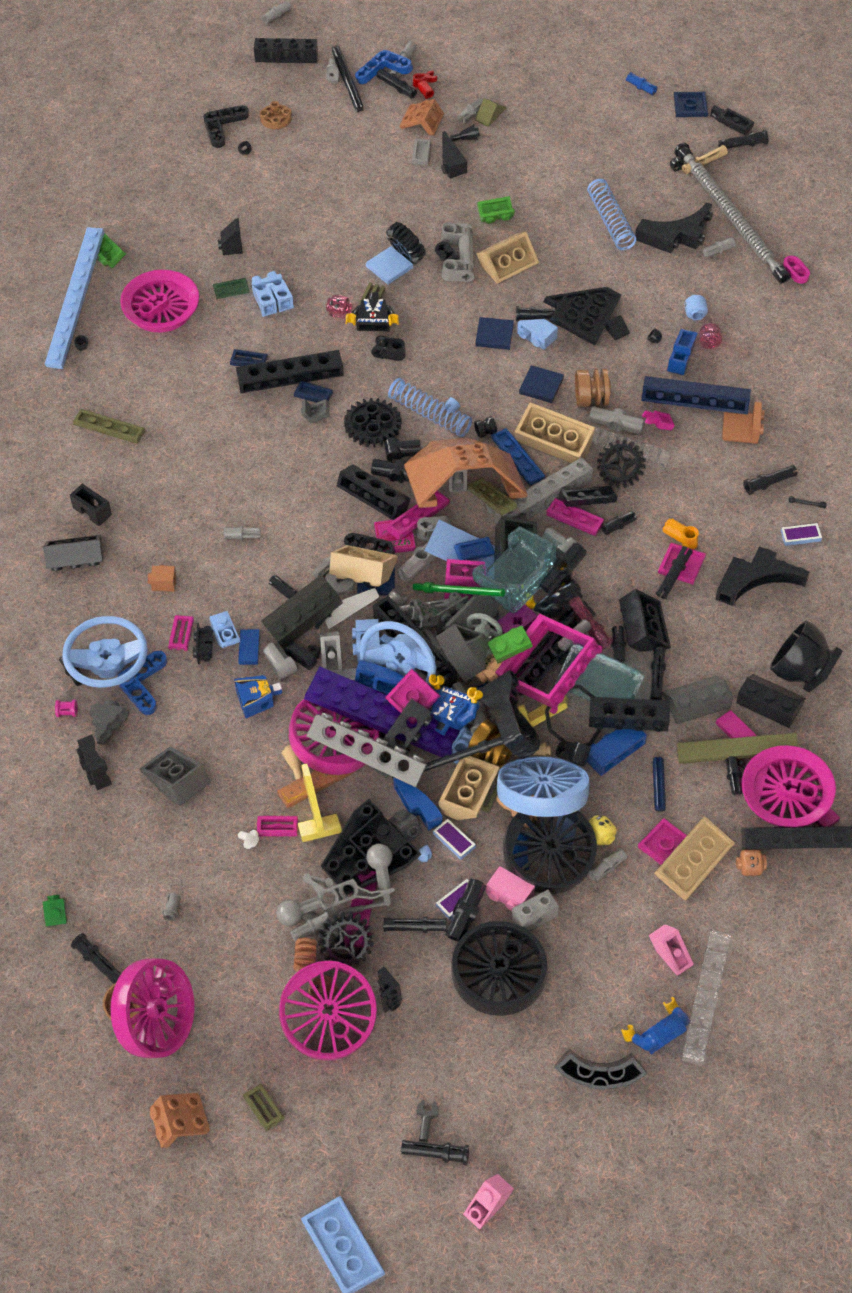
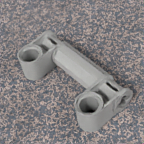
(457, 269)

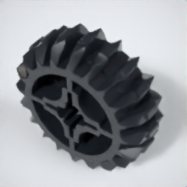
(405, 242)
(614, 464)
(353, 936)

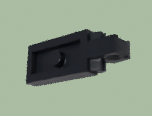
(732, 119)

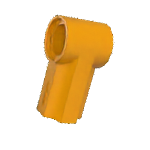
(685, 535)

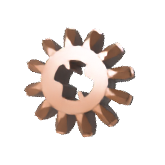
(304, 953)

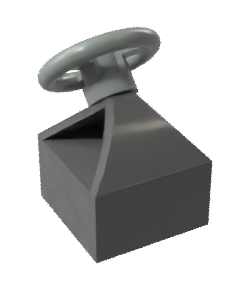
(468, 647)

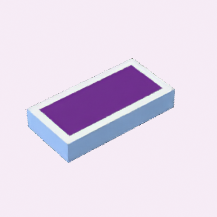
(801, 534)
(454, 839)
(449, 901)

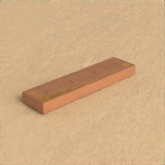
(297, 792)

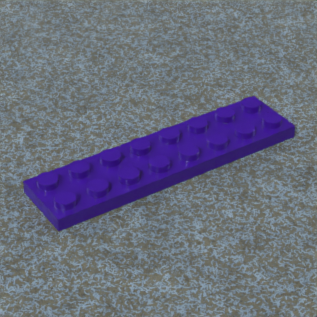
(372, 710)

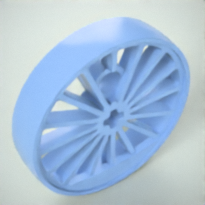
(543, 778)

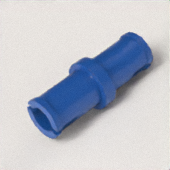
(641, 83)

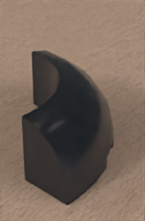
(600, 1075)

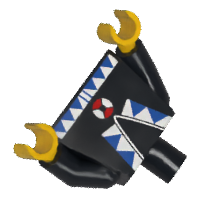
(372, 315)
(557, 603)

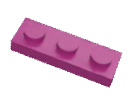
(575, 517)

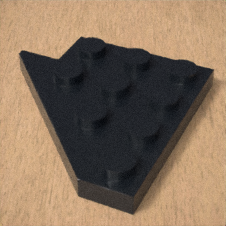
(584, 311)

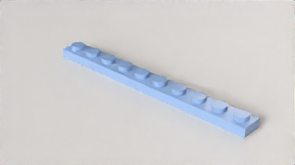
(74, 298)

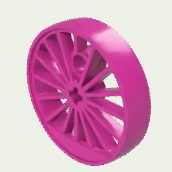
(331, 765)
(305, 975)
(152, 998)

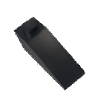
(453, 160)

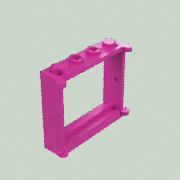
(535, 633)

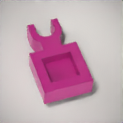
(660, 419)

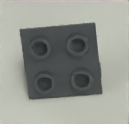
(455, 604)

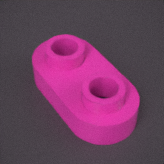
(798, 270)

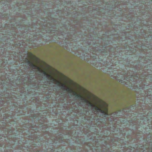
(109, 426)
(492, 496)

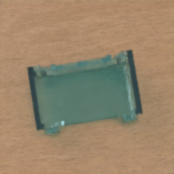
(518, 569)
(604, 676)

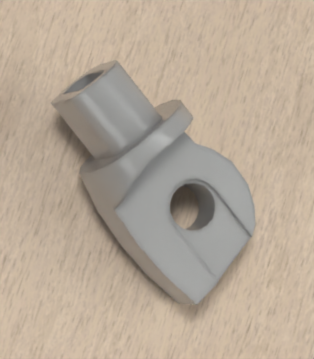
(332, 70)

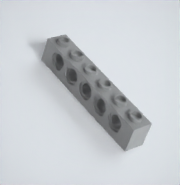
(543, 493)
(318, 732)

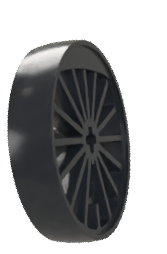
(559, 847)
(499, 967)

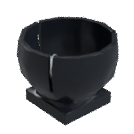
(805, 657)

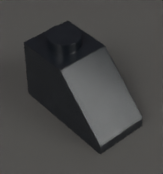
(231, 239)

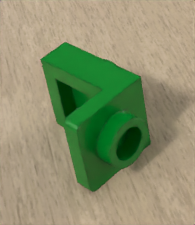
(54, 910)

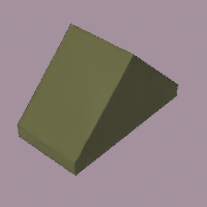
(489, 112)

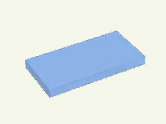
(444, 539)
(342, 1246)

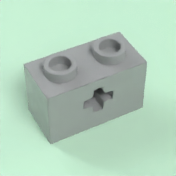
(535, 911)

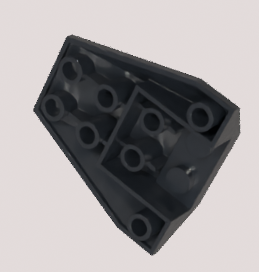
(349, 852)

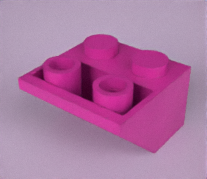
(460, 574)

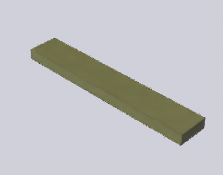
(739, 747)

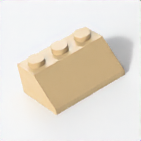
(508, 257)
(362, 565)
(467, 788)

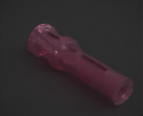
(596, 629)

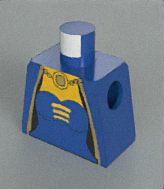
(255, 694)

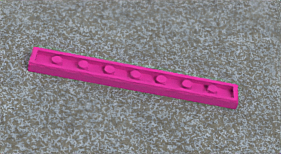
(737, 729)

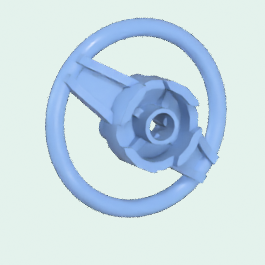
(401, 652)
(94, 657)

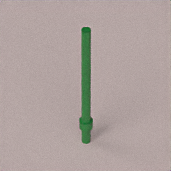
(430, 587)

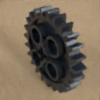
(372, 422)

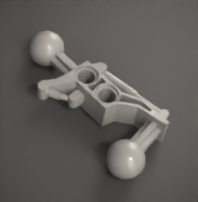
(378, 857)

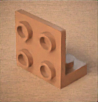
(425, 113)

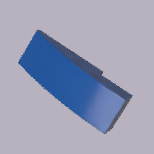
(682, 351)
(377, 677)
(418, 804)

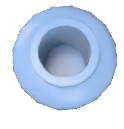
(696, 307)

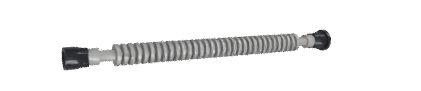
(732, 213)

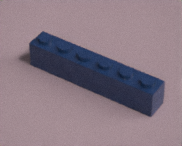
(696, 395)

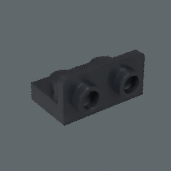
(389, 989)

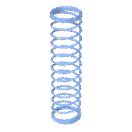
(600, 212)
(402, 387)

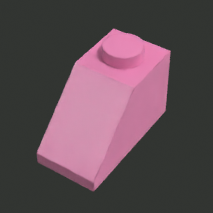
(671, 948)

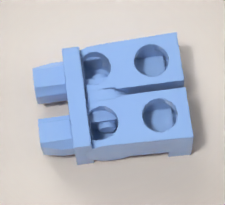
(270, 292)

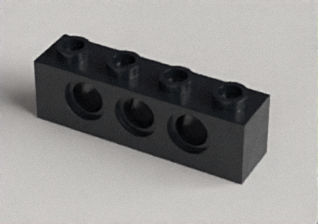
(285, 50)
(373, 492)
(637, 708)
(412, 709)

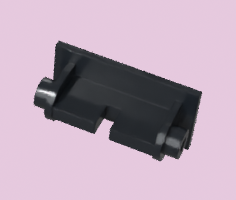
(202, 650)

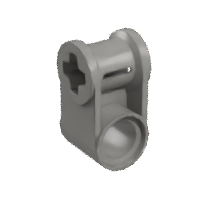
(430, 524)

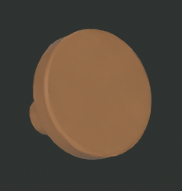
(275, 116)

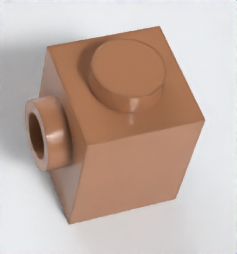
(162, 578)

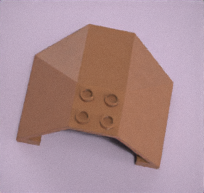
(442, 458)

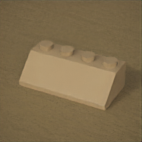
(554, 433)

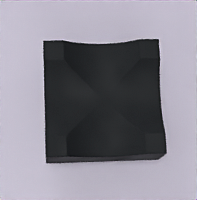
(92, 763)

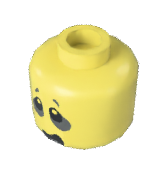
(603, 829)

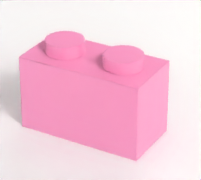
(509, 888)

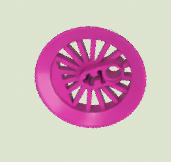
(180, 299)
(788, 789)

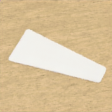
(350, 606)

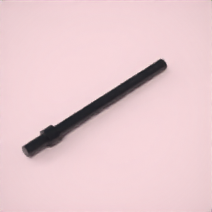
(483, 747)

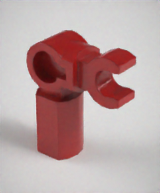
(421, 82)

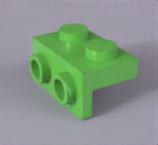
(495, 209)
(110, 252)
(509, 644)

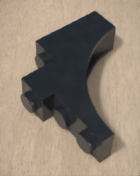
(670, 234)
(763, 569)

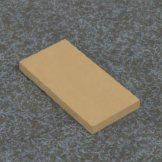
(694, 858)

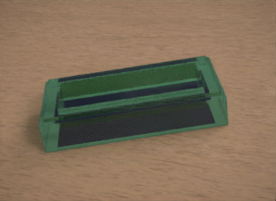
(230, 288)

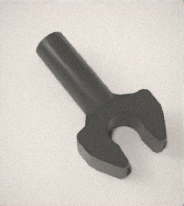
(426, 1118)

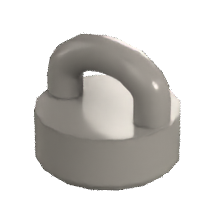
(398, 597)

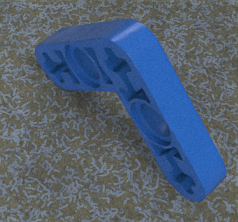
(380, 61)
(135, 683)

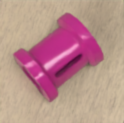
(66, 708)

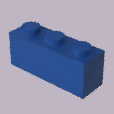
(614, 748)

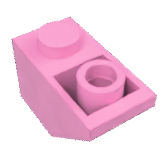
(488, 1200)

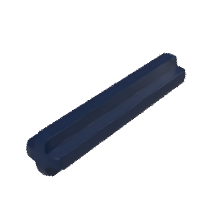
(659, 784)

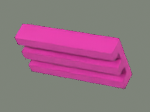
(179, 645)
(294, 826)

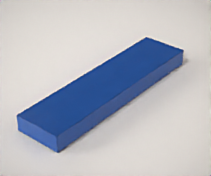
(522, 461)

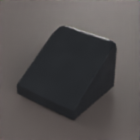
(617, 328)

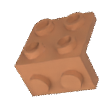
(742, 426)
(177, 1117)

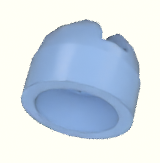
(453, 404)
(426, 853)

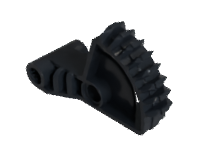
(514, 728)

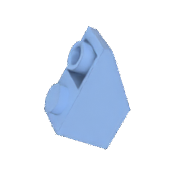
(538, 332)
(224, 629)

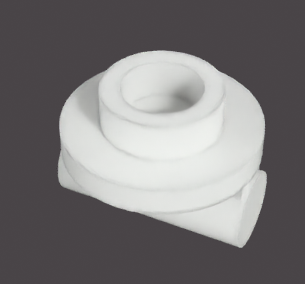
(250, 839)

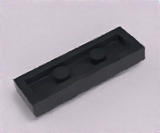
(588, 496)

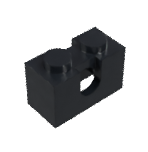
(83, 502)

